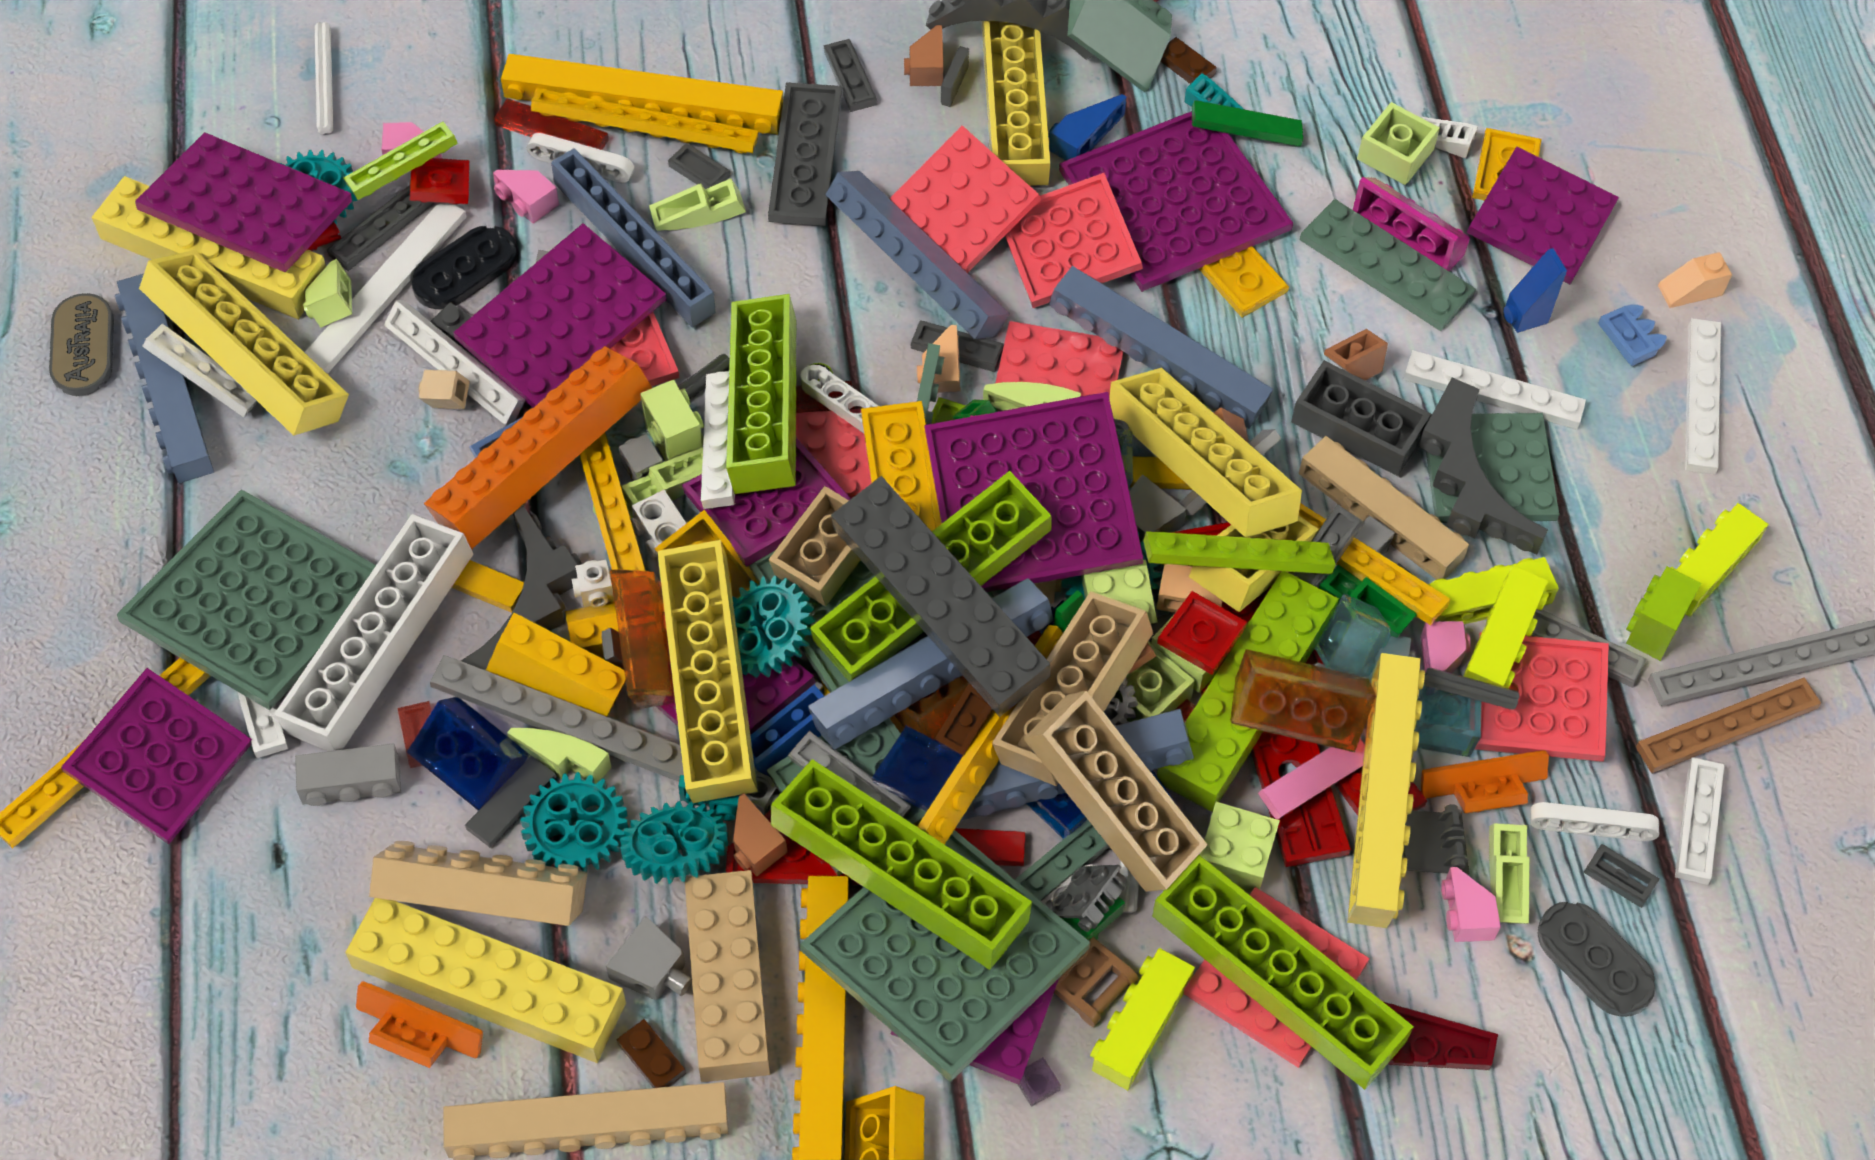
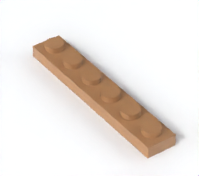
(1728, 725)

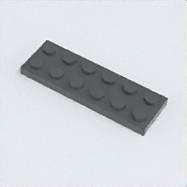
(805, 154)

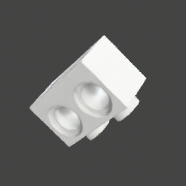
(658, 529)

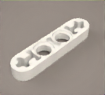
(607, 164)
(832, 383)
(1594, 821)

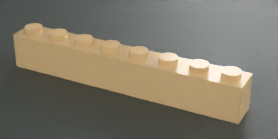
(585, 1121)

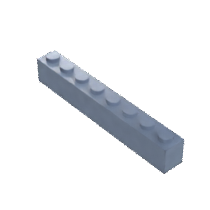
(633, 237)
(917, 254)
(1159, 346)
(164, 388)
(912, 674)
(1155, 739)

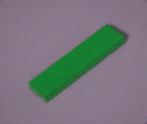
(1247, 123)

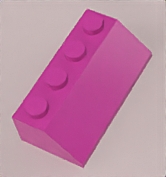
(1410, 222)

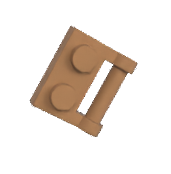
(1087, 974)

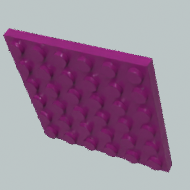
(1183, 197)
(1067, 461)

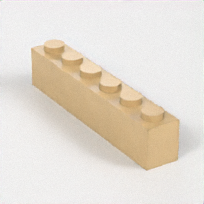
(1365, 493)

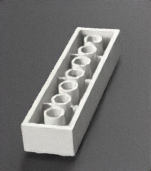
(374, 634)

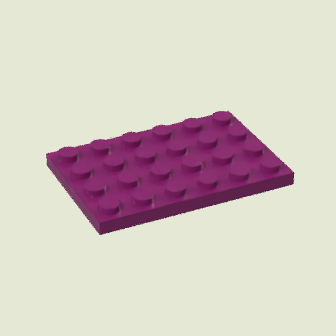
(244, 201)
(559, 314)

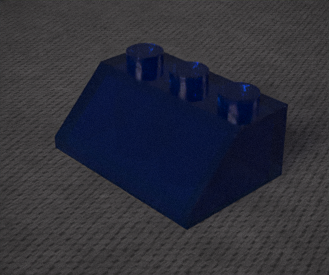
(466, 751)

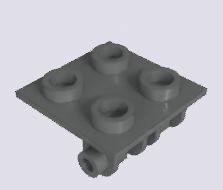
(1436, 841)
(1090, 894)

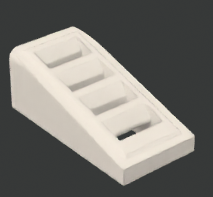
(1462, 136)

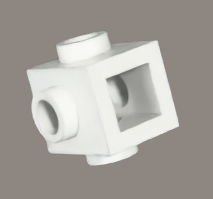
(593, 583)

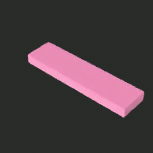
(1311, 779)

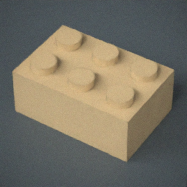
(814, 552)

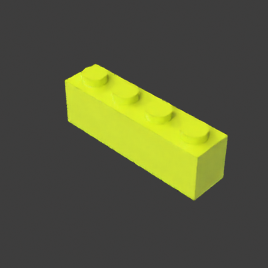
(1721, 551)
(1475, 593)
(1506, 628)
(1142, 1018)

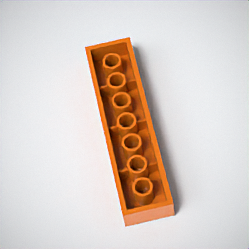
(539, 445)

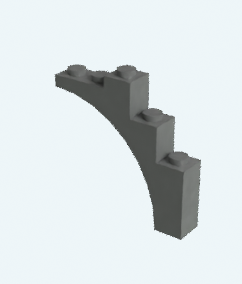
(1043, 15)
(1460, 475)
(546, 578)

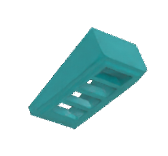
(1205, 88)

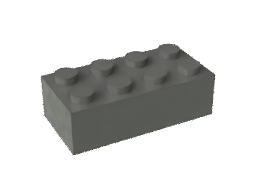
(1360, 417)

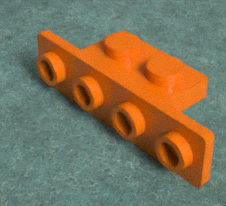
(1487, 782)
(413, 1028)

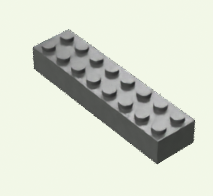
(941, 596)

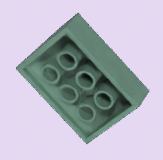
(1123, 35)

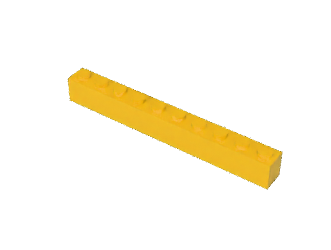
(682, 96)
(823, 1034)

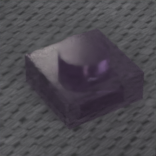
(1038, 1082)

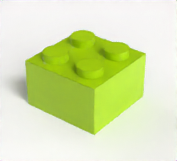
(1661, 612)

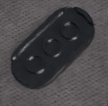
(464, 267)

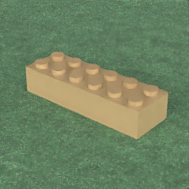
(1088, 657)
(1115, 791)
(478, 883)
(726, 976)

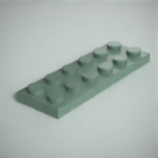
(1387, 264)

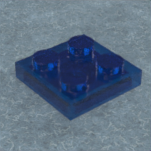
(916, 768)

